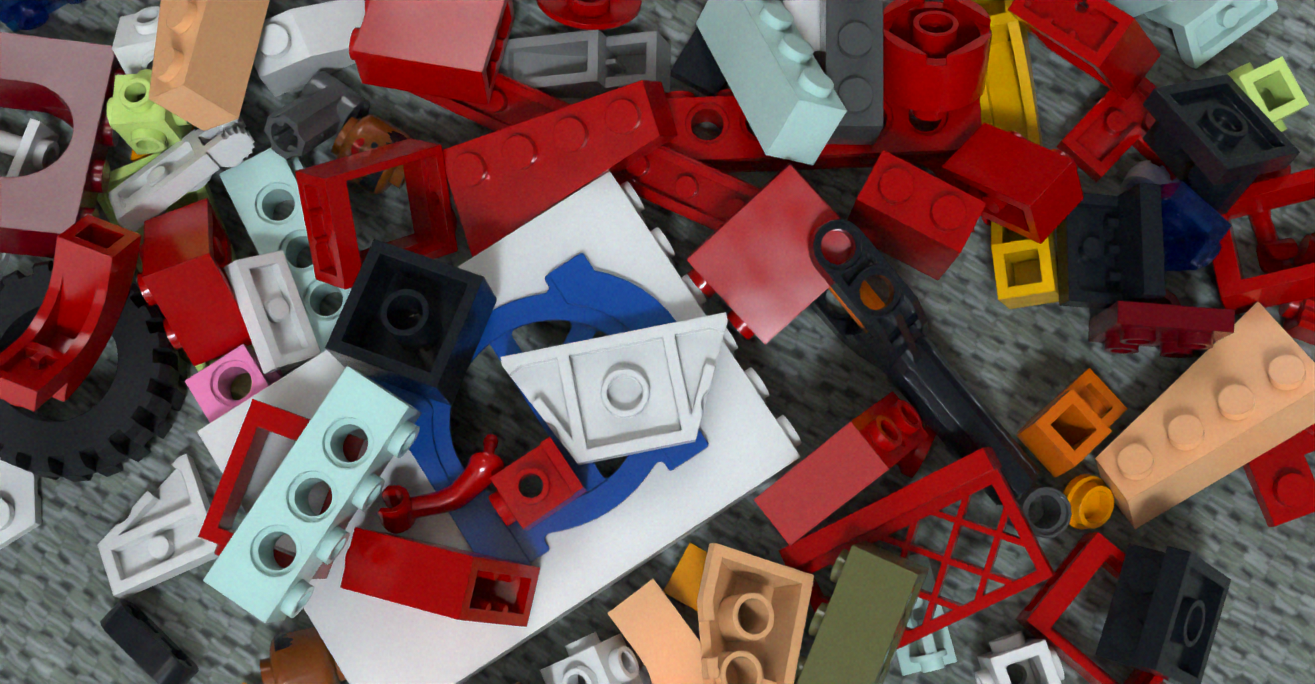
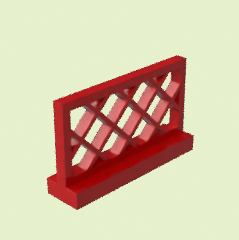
(908, 508)

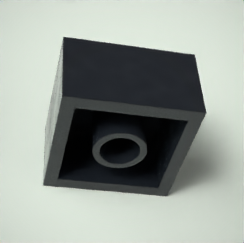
(412, 322)

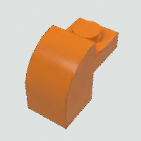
(1072, 423)

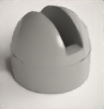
(1145, 172)

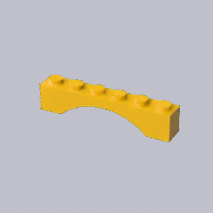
(1022, 268)

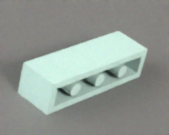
(773, 76)

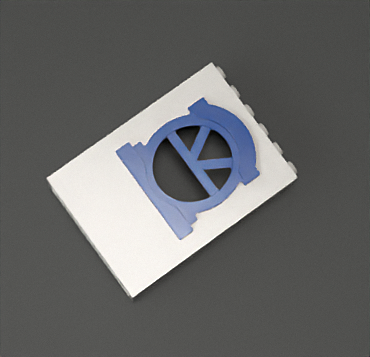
(602, 273)

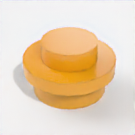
(1089, 501)

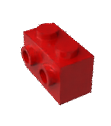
(1019, 180)

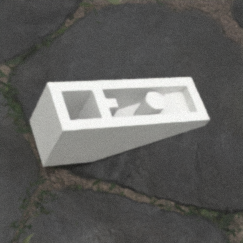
(306, 42)

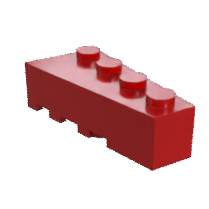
(537, 163)

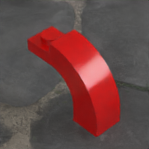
(76, 317)

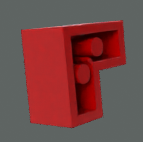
(187, 279)

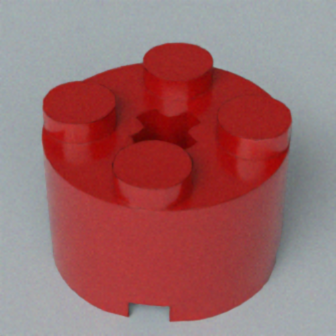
(935, 55)

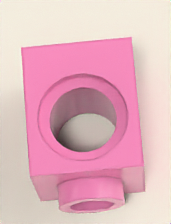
(213, 383)

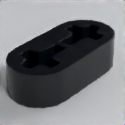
(148, 644)

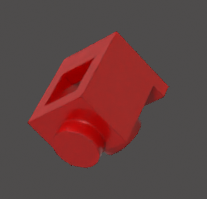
(558, 490)

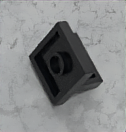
(1215, 138)
(1112, 250)
(1164, 614)

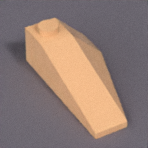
(750, 618)

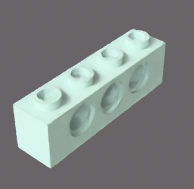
(256, 190)
(247, 565)

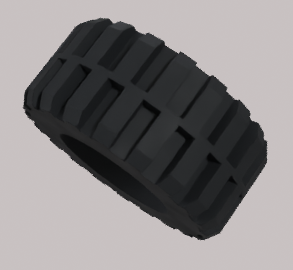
(121, 420)

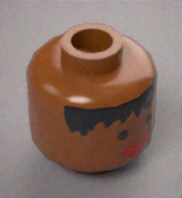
(368, 134)
(300, 659)

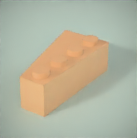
(205, 58)
(1212, 419)

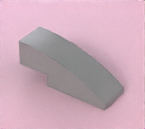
(587, 62)

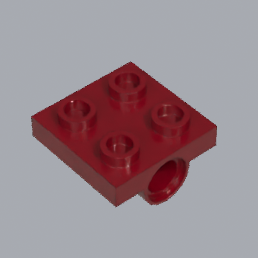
(1160, 324)

